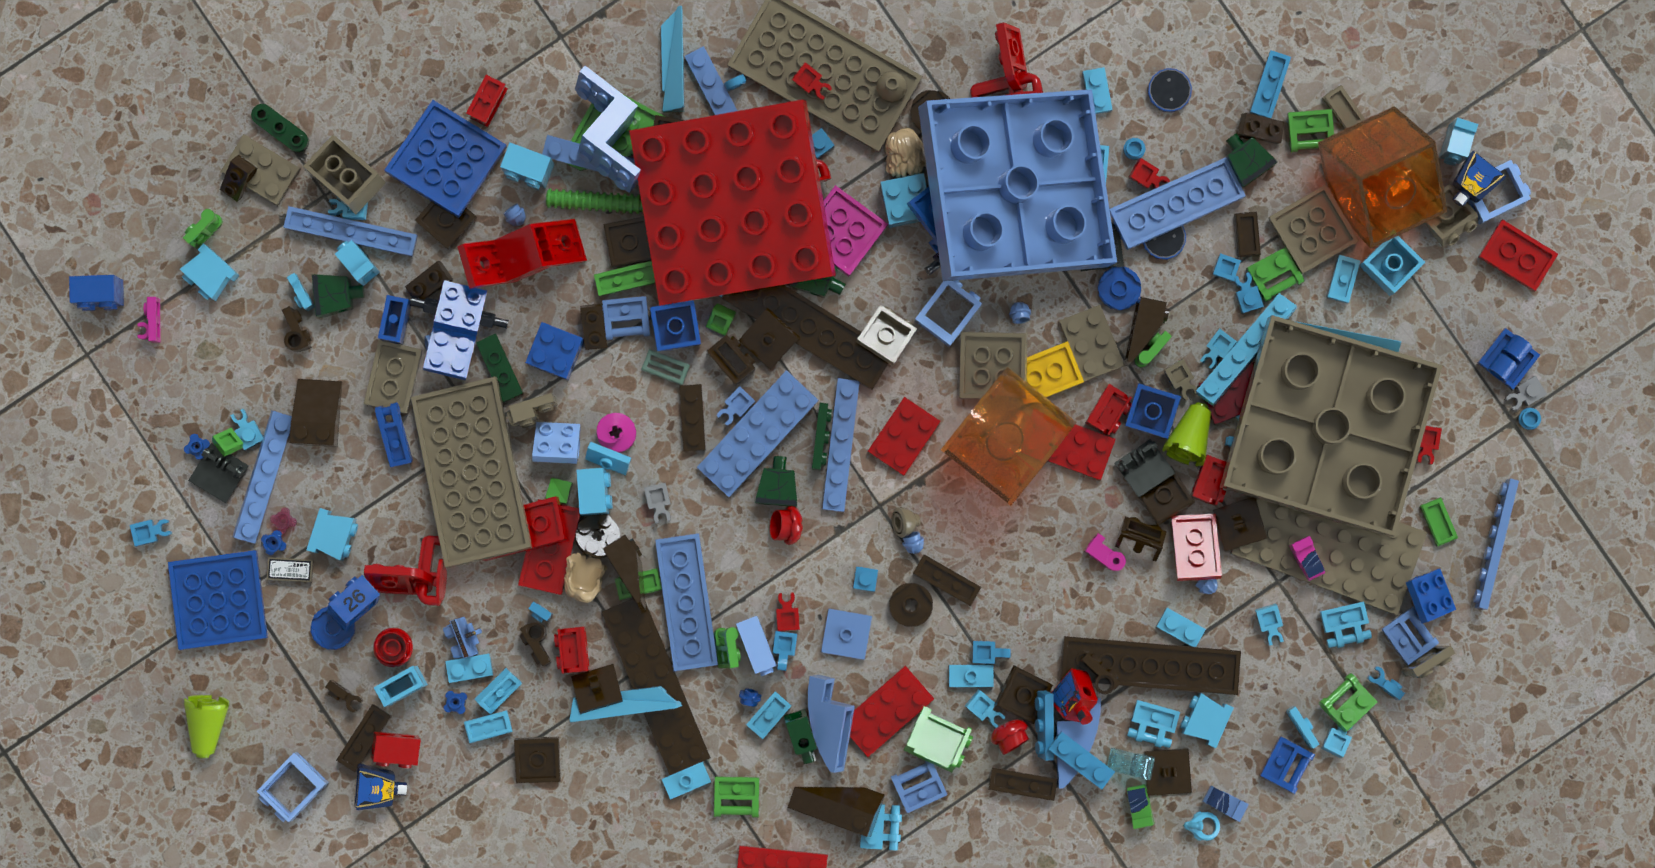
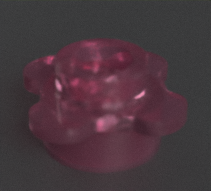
(277, 520)

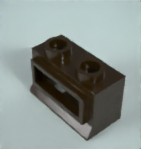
(725, 366)
(1143, 534)

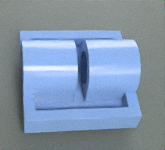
(556, 442)

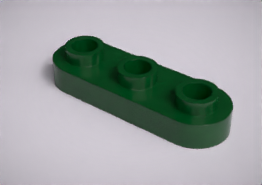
(288, 132)

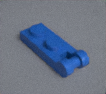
(393, 435)

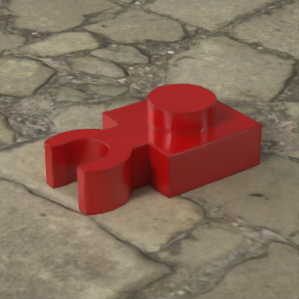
(809, 79)
(1146, 174)
(1429, 442)
(787, 617)

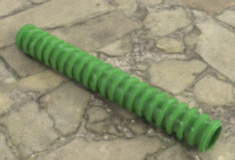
(594, 201)

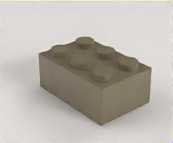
(344, 174)

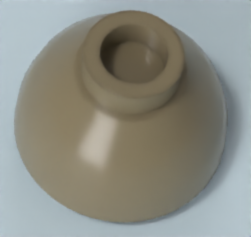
(891, 86)
(904, 521)

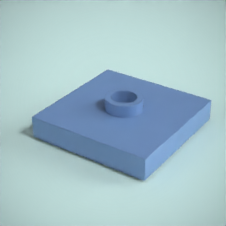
(846, 634)

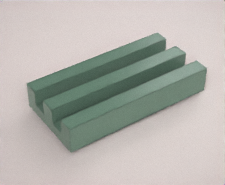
(648, 361)

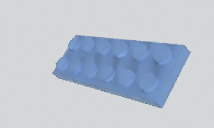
(1176, 203)
(757, 433)
(686, 602)

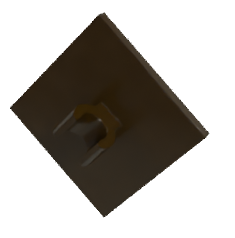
(1240, 524)
(596, 688)
(1169, 772)

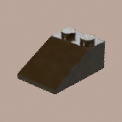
(1147, 319)
(316, 413)
(625, 559)

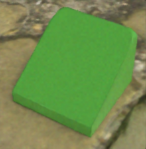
(720, 319)

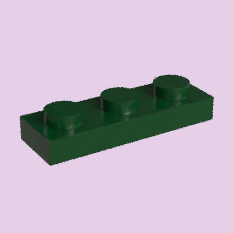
(822, 436)

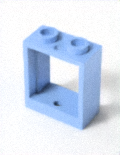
(1522, 189)
(936, 330)
(756, 646)
(308, 770)

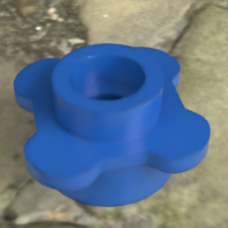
(195, 440)
(267, 542)
(749, 697)
(460, 698)

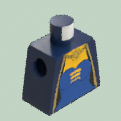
(1475, 179)
(376, 787)

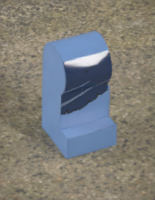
(1225, 803)

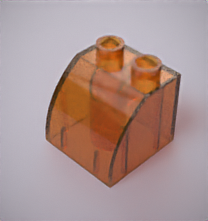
(1384, 176)
(1008, 436)

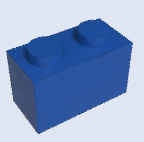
(394, 319)

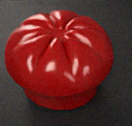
(786, 525)
(393, 647)
(1010, 735)

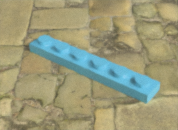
(1242, 353)

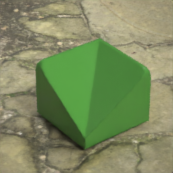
(560, 489)

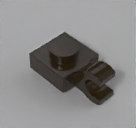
(338, 691)

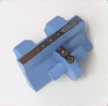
(465, 636)

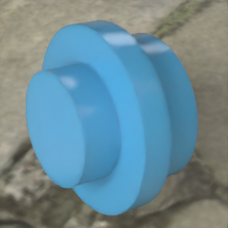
(1134, 148)
(1529, 418)

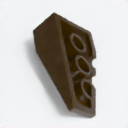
(844, 807)

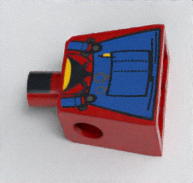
(1075, 696)

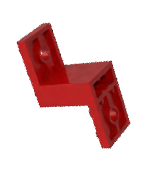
(522, 253)

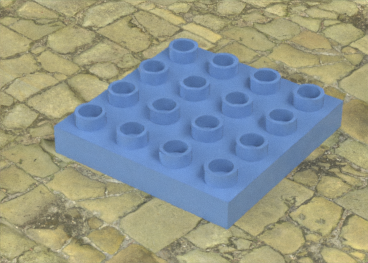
(1017, 184)

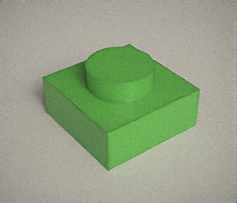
(227, 442)

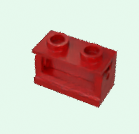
(486, 101)
(1108, 410)
(1208, 481)
(573, 650)
(395, 749)

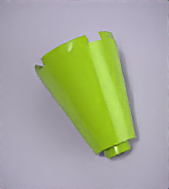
(1190, 436)
(205, 722)

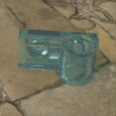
(1131, 763)

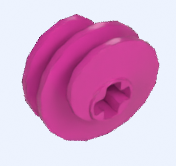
(625, 439)

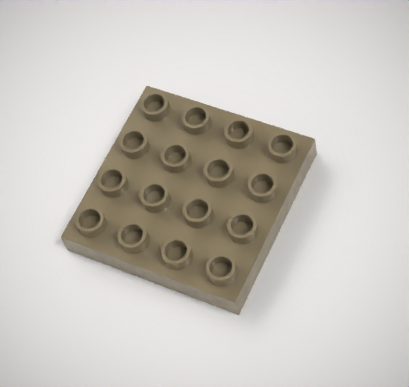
(1331, 426)

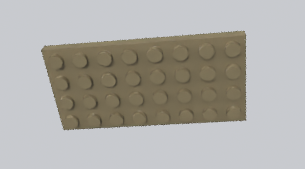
(788, 36)
(471, 472)
(1354, 560)

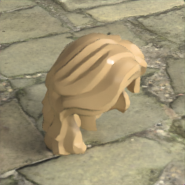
(904, 153)
(583, 577)

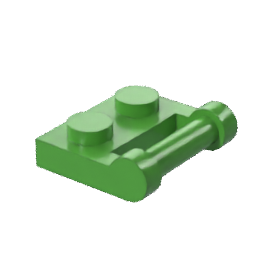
(1308, 123)
(199, 233)
(1271, 268)
(1155, 345)
(726, 649)
(1353, 708)
(736, 789)

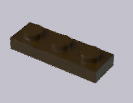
(692, 418)
(947, 580)
(362, 738)
(1023, 784)

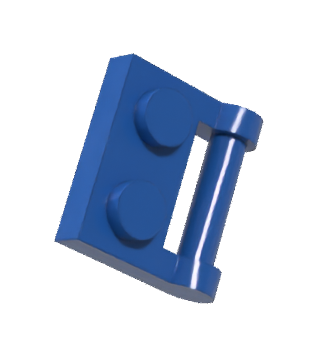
(1280, 762)

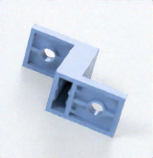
(606, 130)

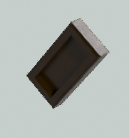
(1247, 234)

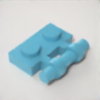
(1345, 617)
(1153, 716)
(878, 836)

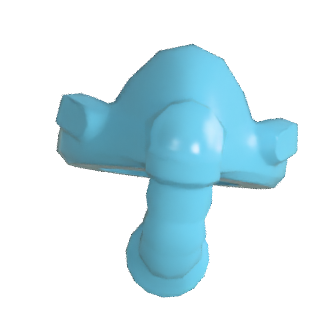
(1196, 826)

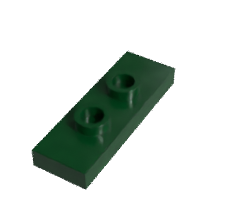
(499, 366)

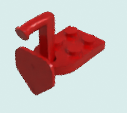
(1014, 66)
(412, 580)

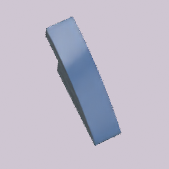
(829, 722)
(1081, 734)

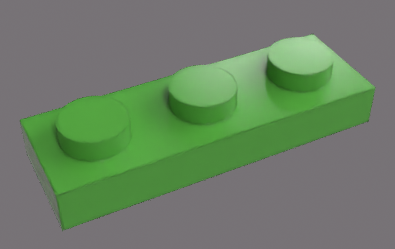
(624, 278)

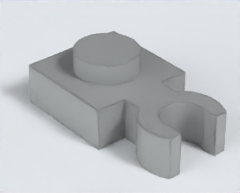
(1528, 392)
(658, 498)

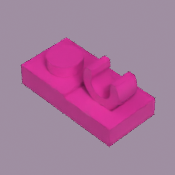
(152, 311)

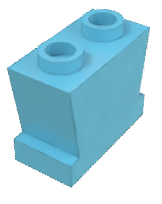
(1458, 141)
(356, 262)
(208, 273)
(332, 534)
(400, 686)
(1206, 719)

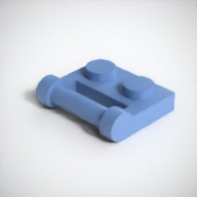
(626, 310)
(1403, 638)
(921, 793)

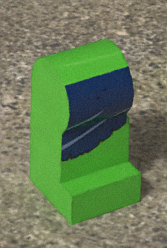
(1140, 806)

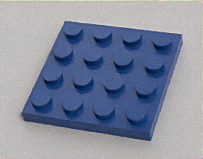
(445, 158)
(217, 600)

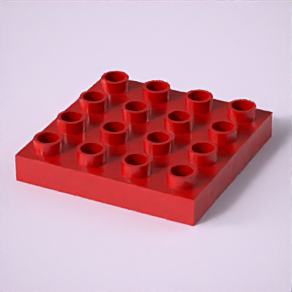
(732, 202)

